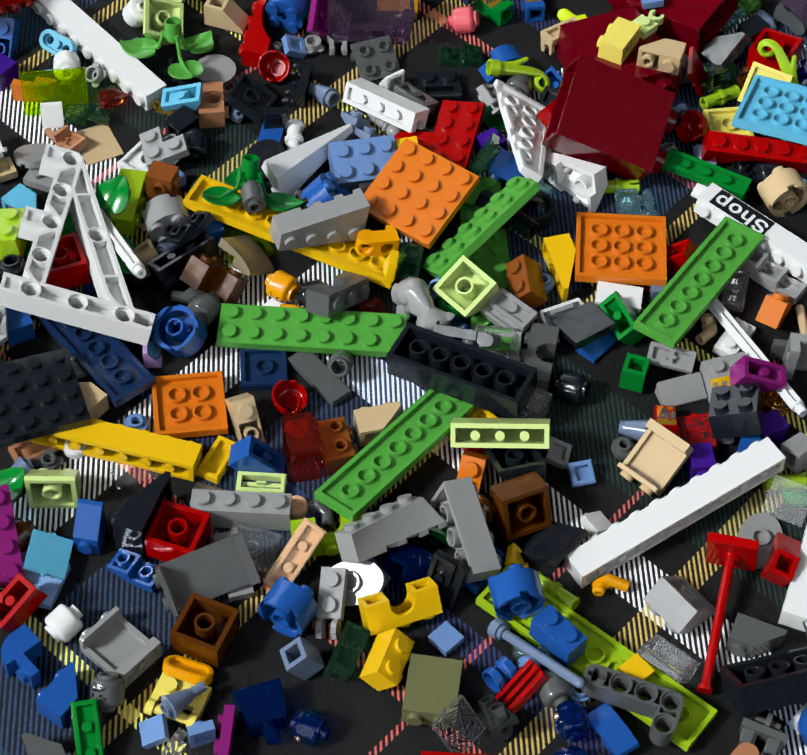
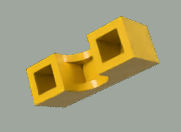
(420, 604)

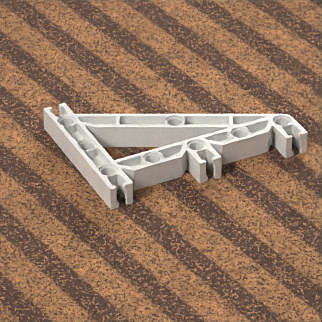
(73, 194)

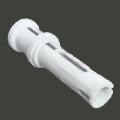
(294, 133)

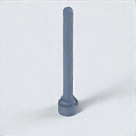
(500, 630)

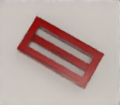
(519, 684)

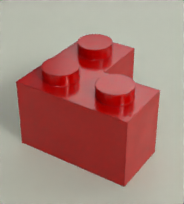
(19, 602)

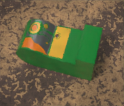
(495, 10)

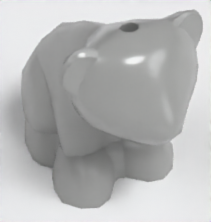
(414, 299)

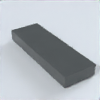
(319, 377)

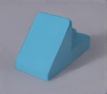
(187, 95)

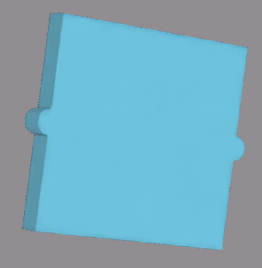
(48, 554)

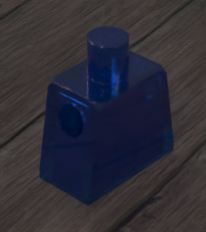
(262, 709)

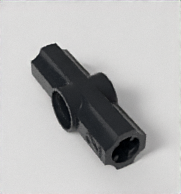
(518, 222)

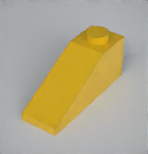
(559, 257)

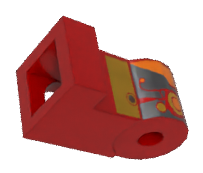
(666, 417)

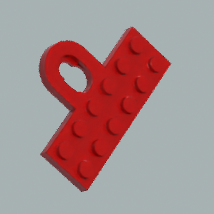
(454, 131)

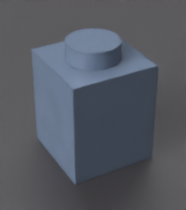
(301, 658)

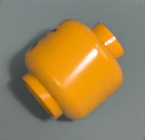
(282, 286)

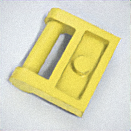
(169, 685)

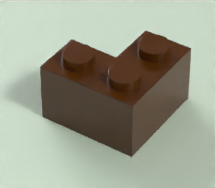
(212, 275)

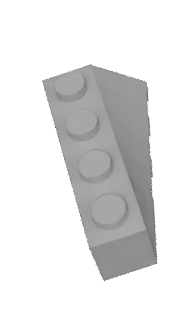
(259, 509)
(387, 528)
(467, 528)

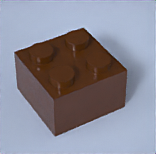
(521, 506)
(205, 629)

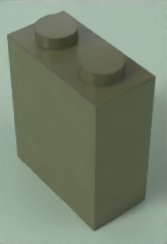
(429, 688)

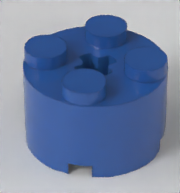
(287, 13)
(323, 189)
(179, 331)
(516, 592)
(288, 607)

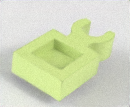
(648, 24)

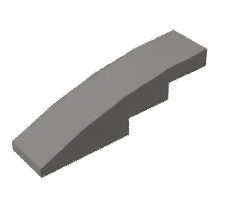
(773, 276)

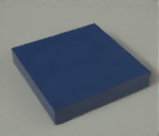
(262, 368)

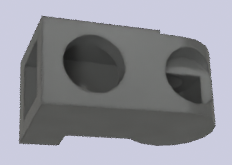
(785, 16)

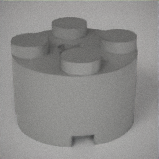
(162, 215)

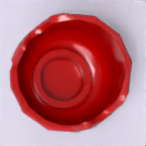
(274, 66)
(692, 127)
(289, 397)

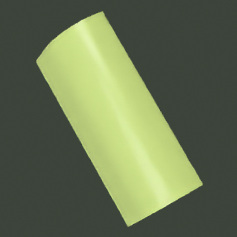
(500, 433)

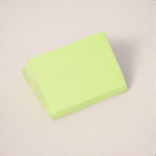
(154, 15)

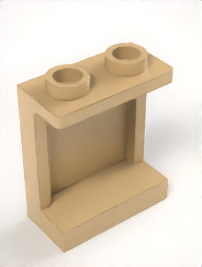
(655, 459)

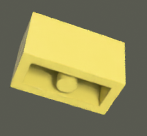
(618, 40)

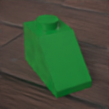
(624, 317)

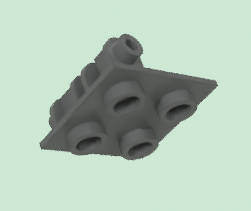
(375, 58)

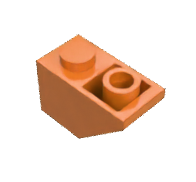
(774, 309)
(474, 466)

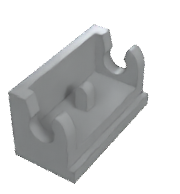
(675, 359)

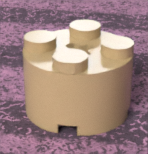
(783, 191)

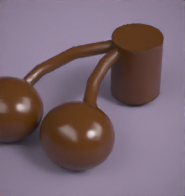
(741, 79)

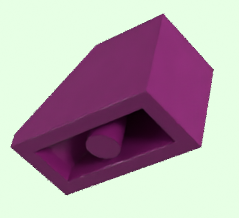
(754, 370)

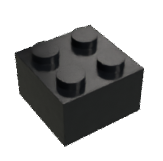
(736, 410)

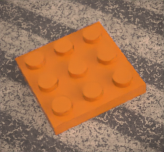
(190, 405)

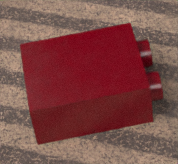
(687, 20)
(582, 38)
(610, 119)

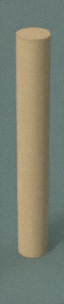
(802, 319)

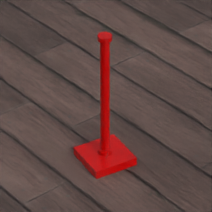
(731, 553)

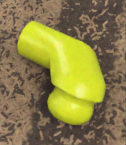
(564, 14)

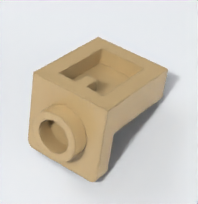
(145, 252)

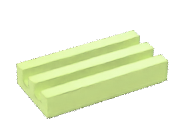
(260, 484)

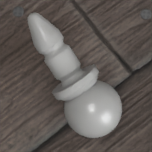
(386, 127)

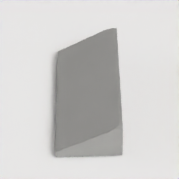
(681, 390)

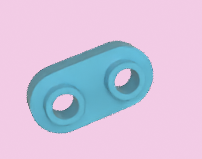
(59, 44)

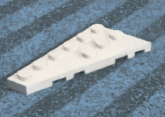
(523, 129)

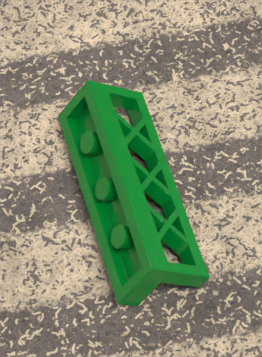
(707, 173)

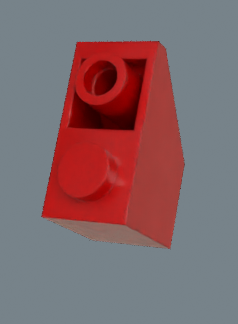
(782, 560)

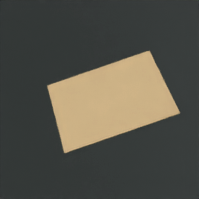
(101, 144)

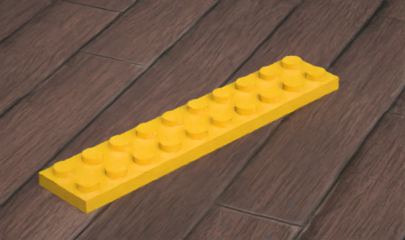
(339, 255)

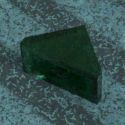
(719, 76)

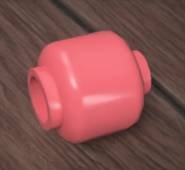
(464, 20)

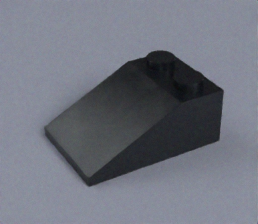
(138, 513)

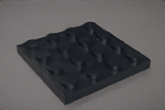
(40, 397)

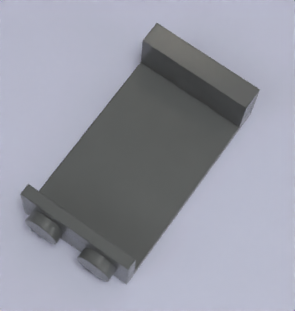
(206, 571)

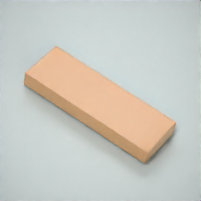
(295, 552)

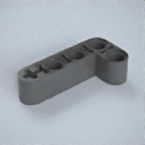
(631, 701)

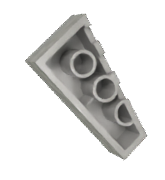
(321, 222)

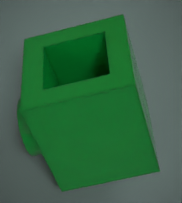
(634, 372)

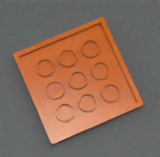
(419, 192)
(621, 249)

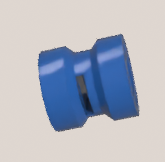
(500, 674)

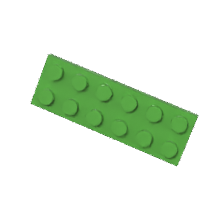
(481, 226)

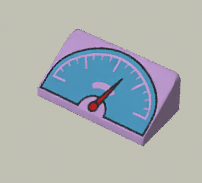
(152, 353)

